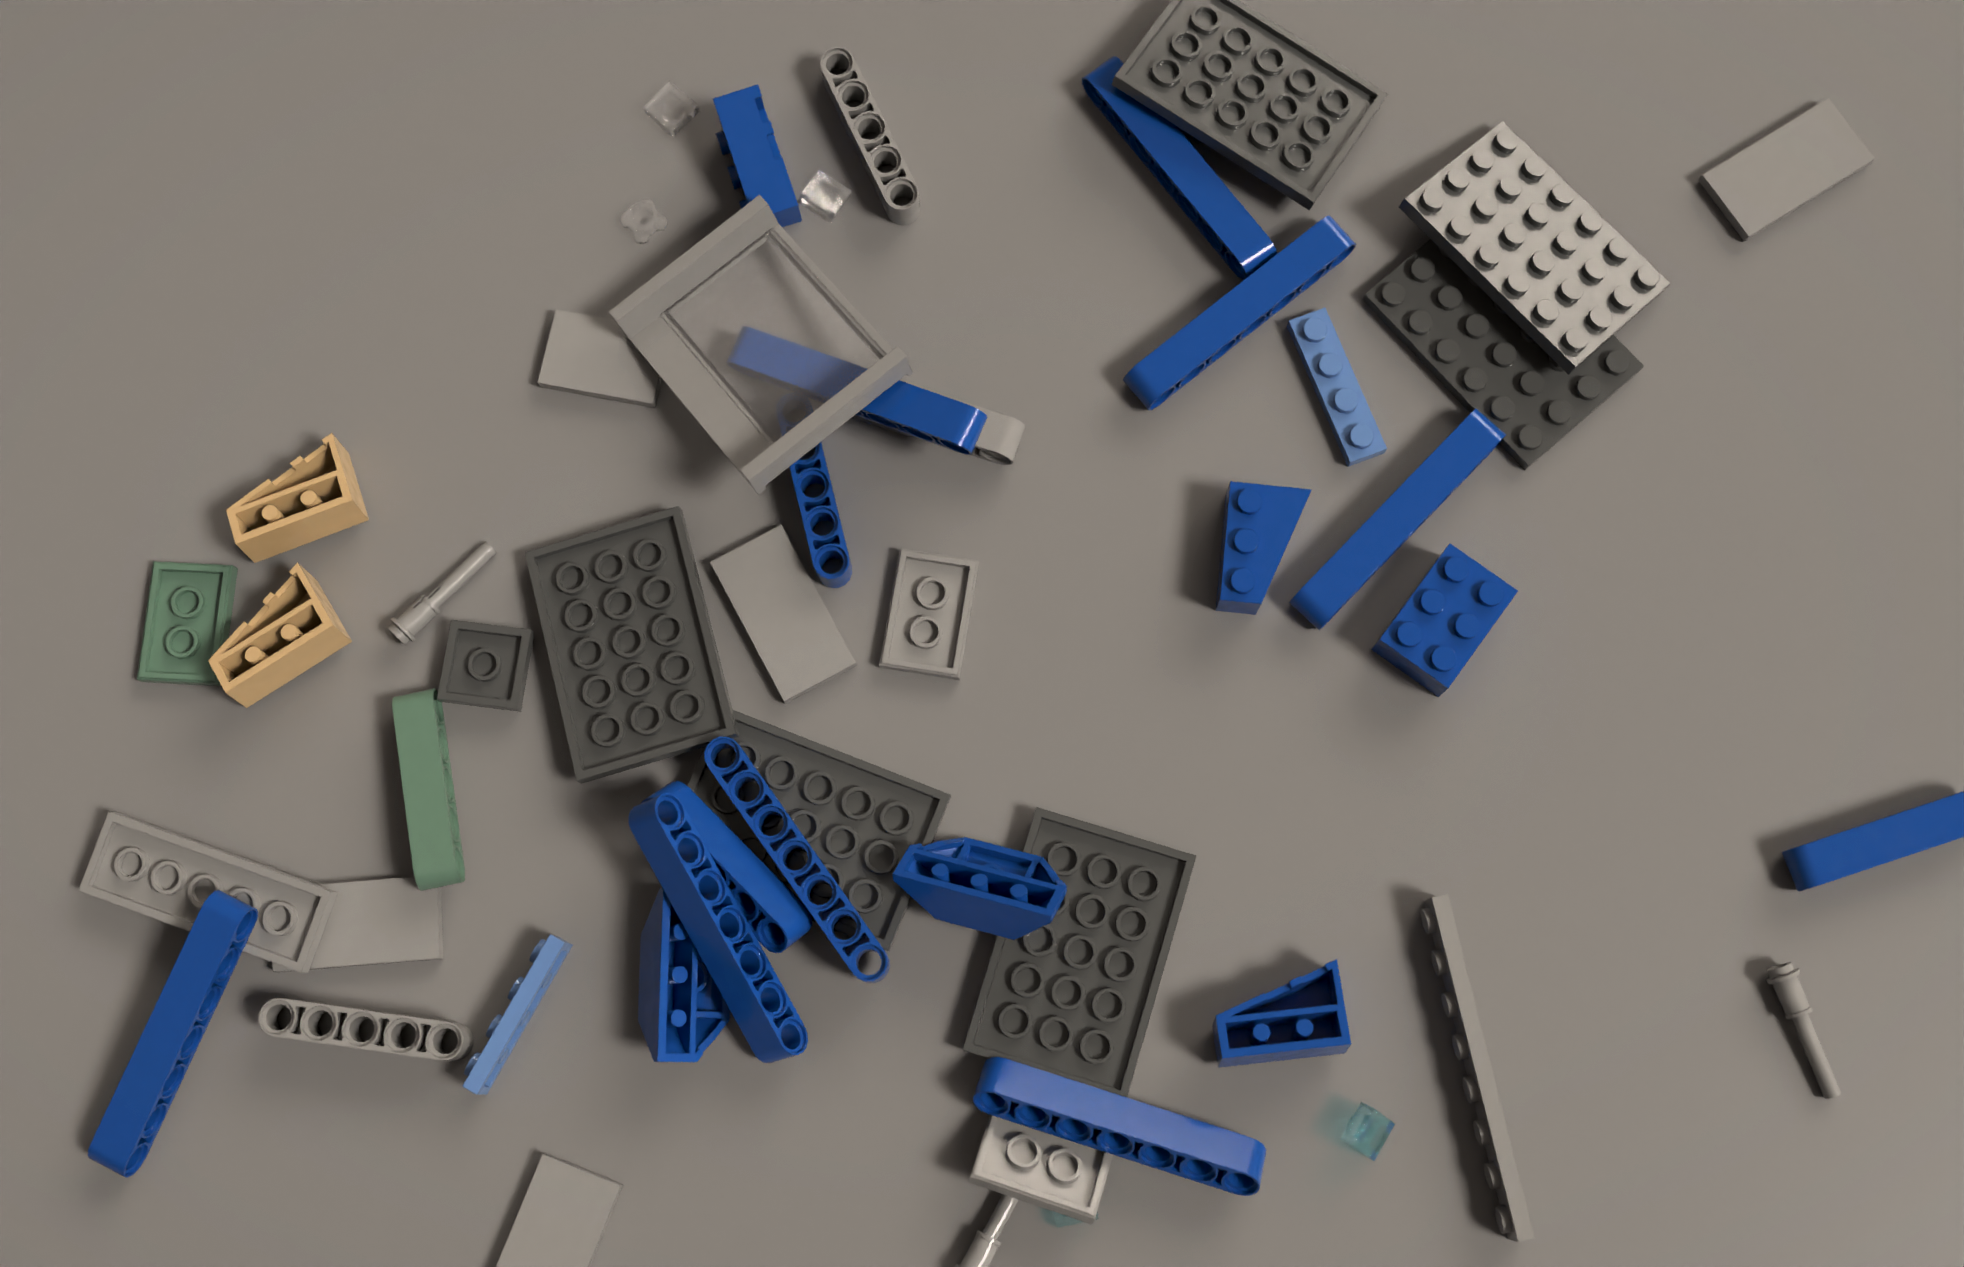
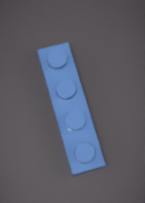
(1336, 387)
(508, 1028)

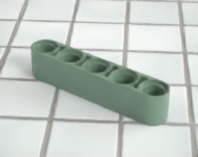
(428, 790)

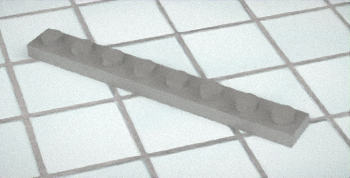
(1480, 1082)

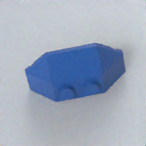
(981, 885)
(677, 995)

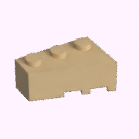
(300, 505)
(280, 641)

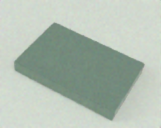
(186, 622)

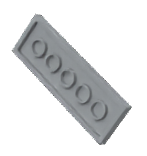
(174, 875)

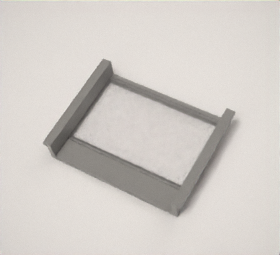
(758, 343)

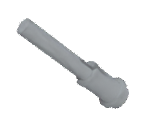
(426, 608)
(1796, 1007)
(985, 1243)

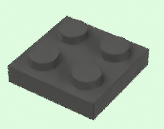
(485, 665)

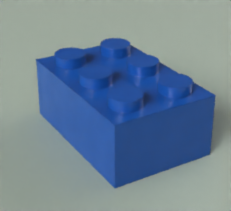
(1444, 620)

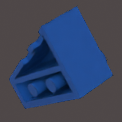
(755, 153)
(1254, 538)
(1287, 1023)

